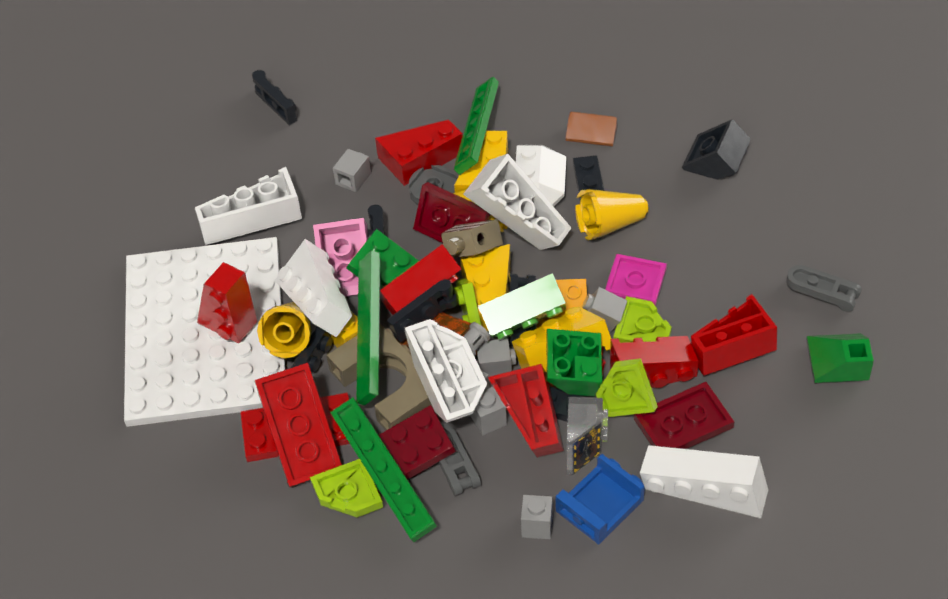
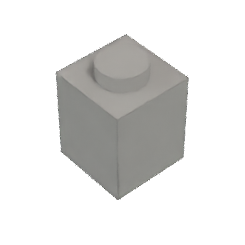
(352, 170)
(605, 306)
(496, 357)
(489, 412)
(536, 516)

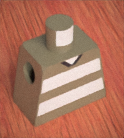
(462, 238)

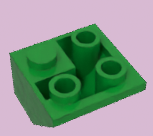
(840, 357)
(574, 361)

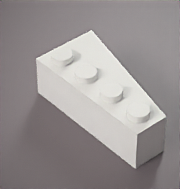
(517, 203)
(250, 209)
(312, 287)
(707, 478)

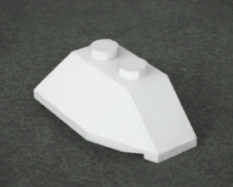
(545, 169)
(446, 369)

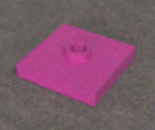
(636, 278)

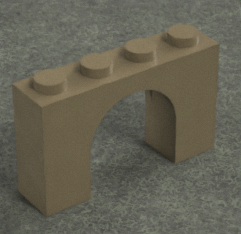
(402, 403)

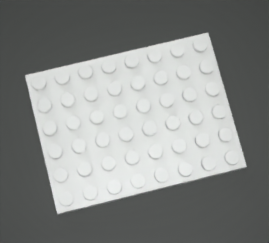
(174, 362)

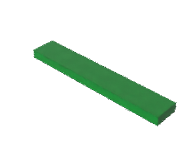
(476, 126)
(368, 328)
(383, 470)

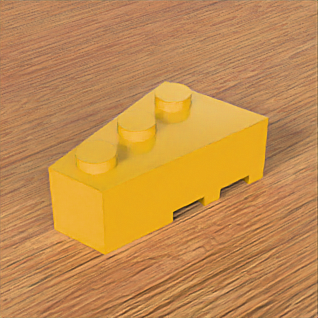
(493, 146)
(488, 274)
(532, 344)

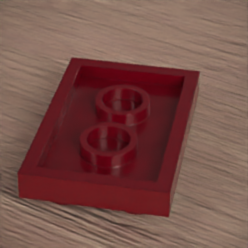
(442, 210)
(685, 419)
(418, 442)

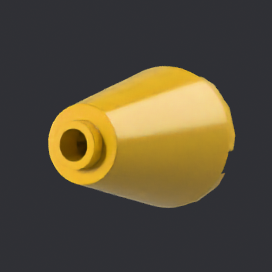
(608, 211)
(284, 330)

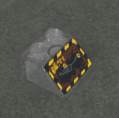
(585, 431)

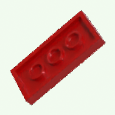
(297, 423)
(258, 437)

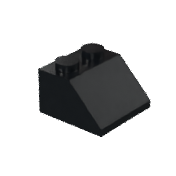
(717, 151)

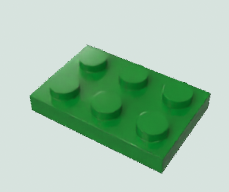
(393, 258)

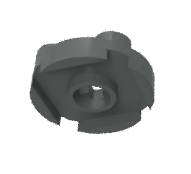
(437, 175)

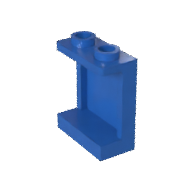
(601, 499)

